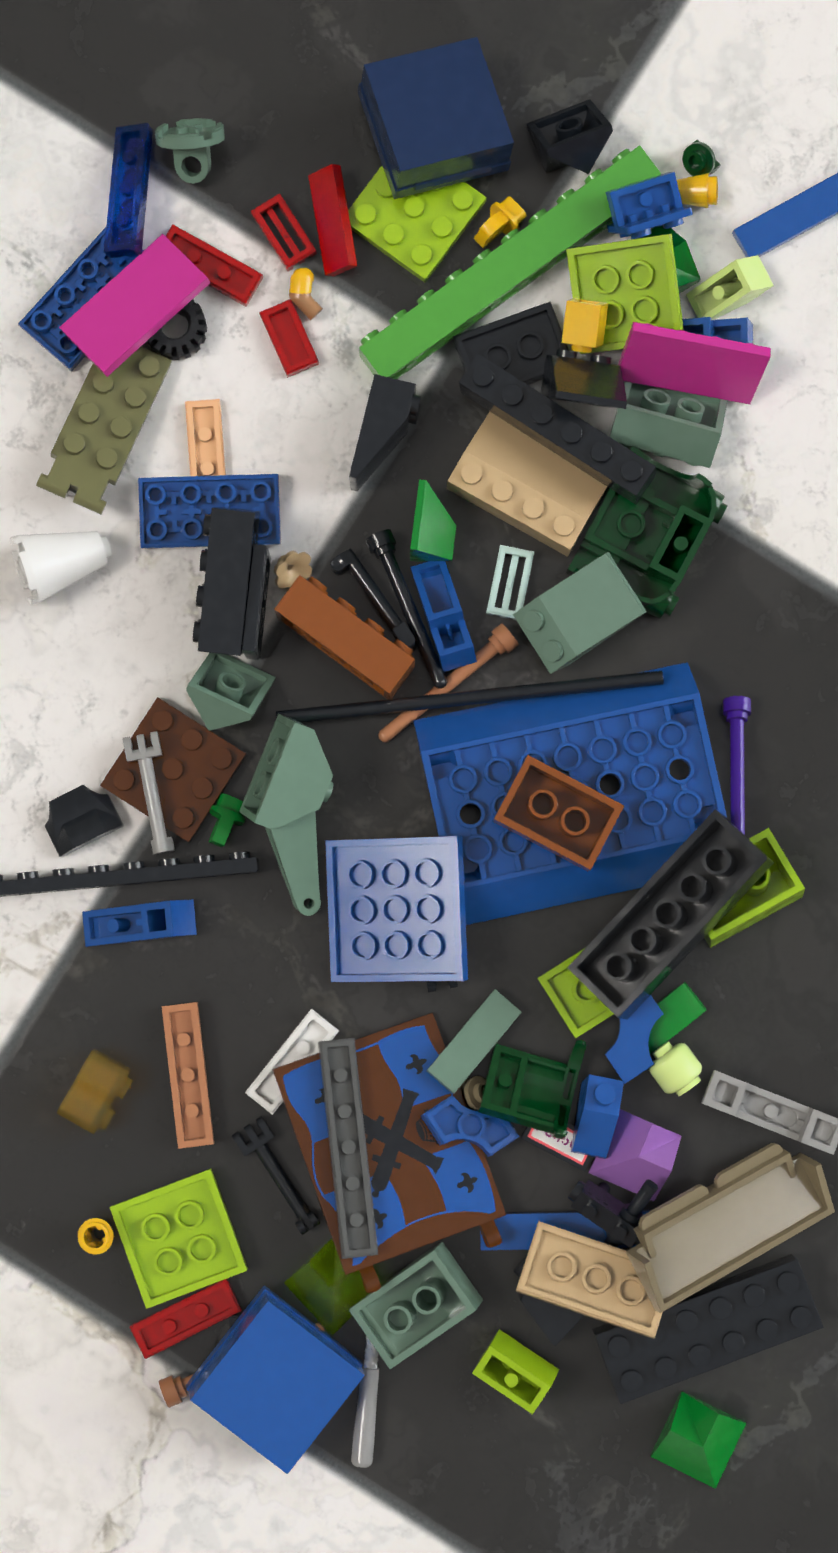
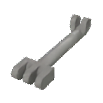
(144, 756)

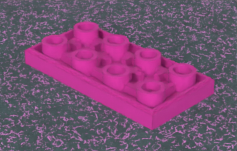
(134, 305)
(693, 363)

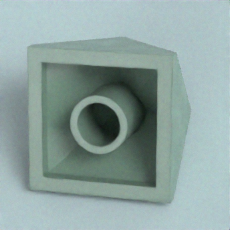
(227, 690)

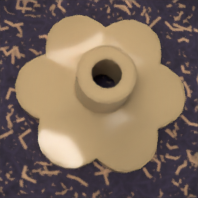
(290, 567)

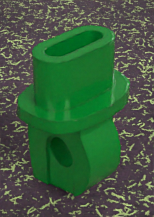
(227, 814)

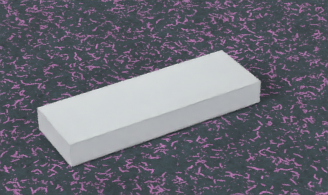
(299, 1045)

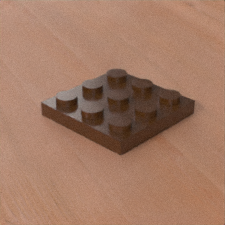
(188, 775)

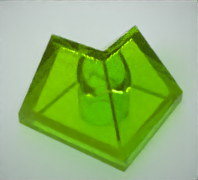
(326, 1289)

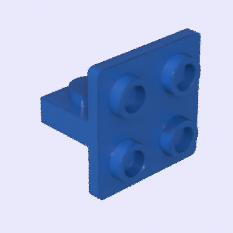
(646, 205)

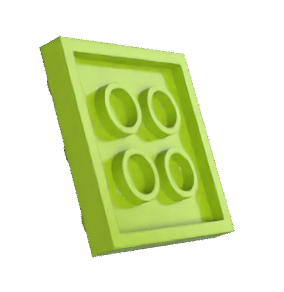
(414, 228)
(634, 279)
(178, 1238)

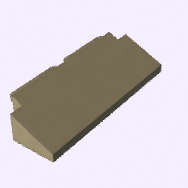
(727, 1223)

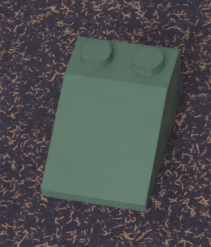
(579, 613)
(416, 1305)

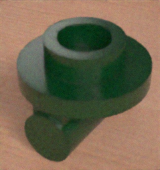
(699, 159)

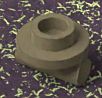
(472, 1091)

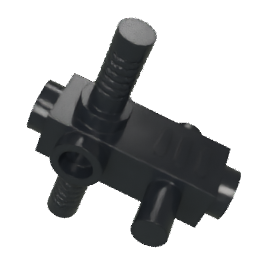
(609, 1213)

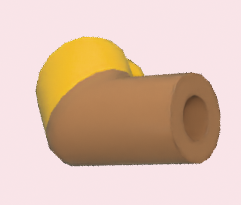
(300, 292)

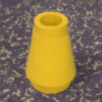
(699, 190)
(89, 1242)

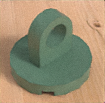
(192, 139)

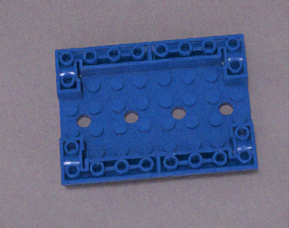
(588, 735)

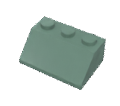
(670, 423)

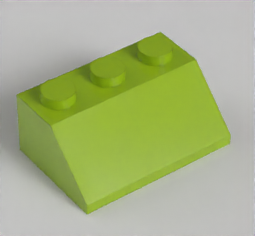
(769, 894)

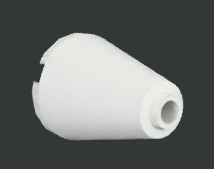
(57, 560)

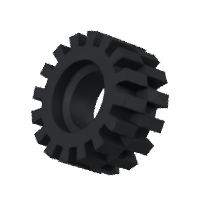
(189, 341)

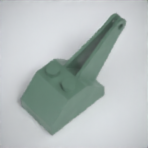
(283, 798)

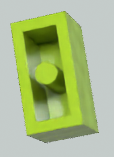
(516, 1371)

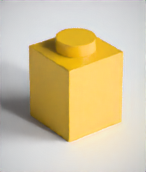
(584, 324)

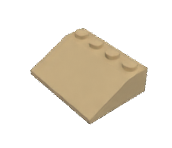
(526, 485)

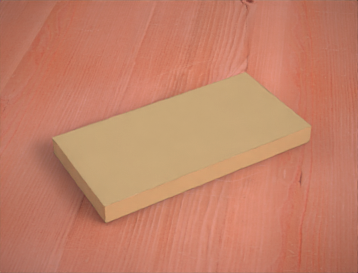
(587, 1280)

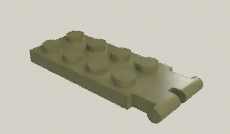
(104, 428)

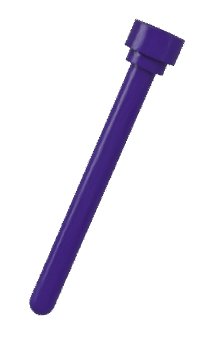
(737, 712)

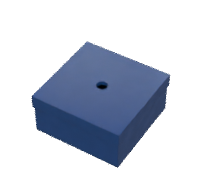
(275, 1379)

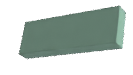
(473, 1041)

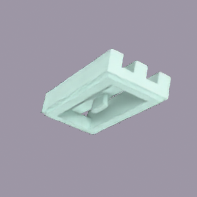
(516, 553)

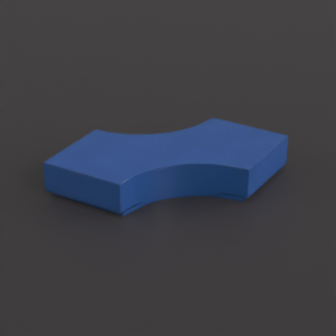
(631, 1051)
(454, 1122)

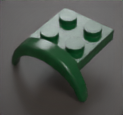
(531, 1088)

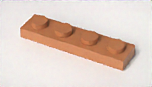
(188, 1075)

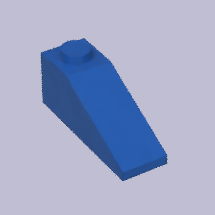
(139, 922)

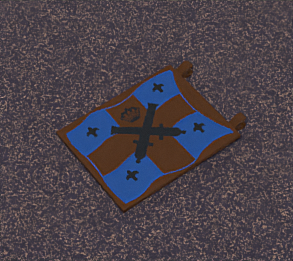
(416, 1185)

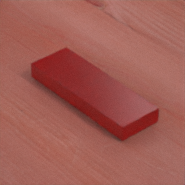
(332, 220)
(222, 270)
(185, 1318)

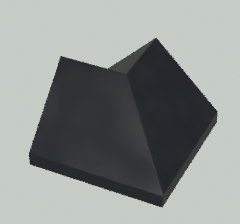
(571, 137)

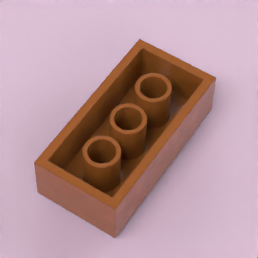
(345, 637)

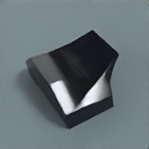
(80, 819)

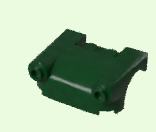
(654, 537)

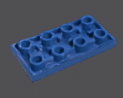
(68, 294)
(175, 507)

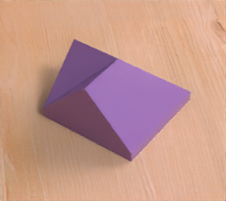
(637, 1154)

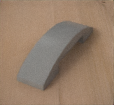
(772, 1112)

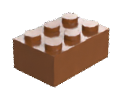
(558, 813)

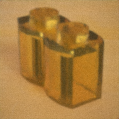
(95, 1091)

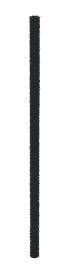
(475, 697)

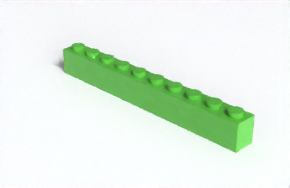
(503, 271)

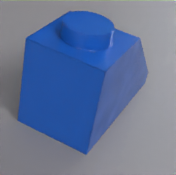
(596, 1115)

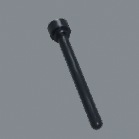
(383, 547)

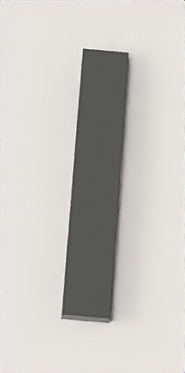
(348, 1148)

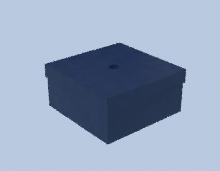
(435, 117)

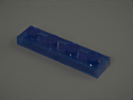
(128, 190)

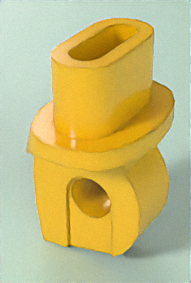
(503, 219)

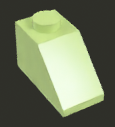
(730, 288)

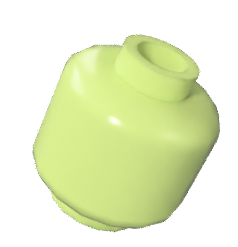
(675, 1068)

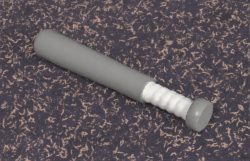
(366, 1410)

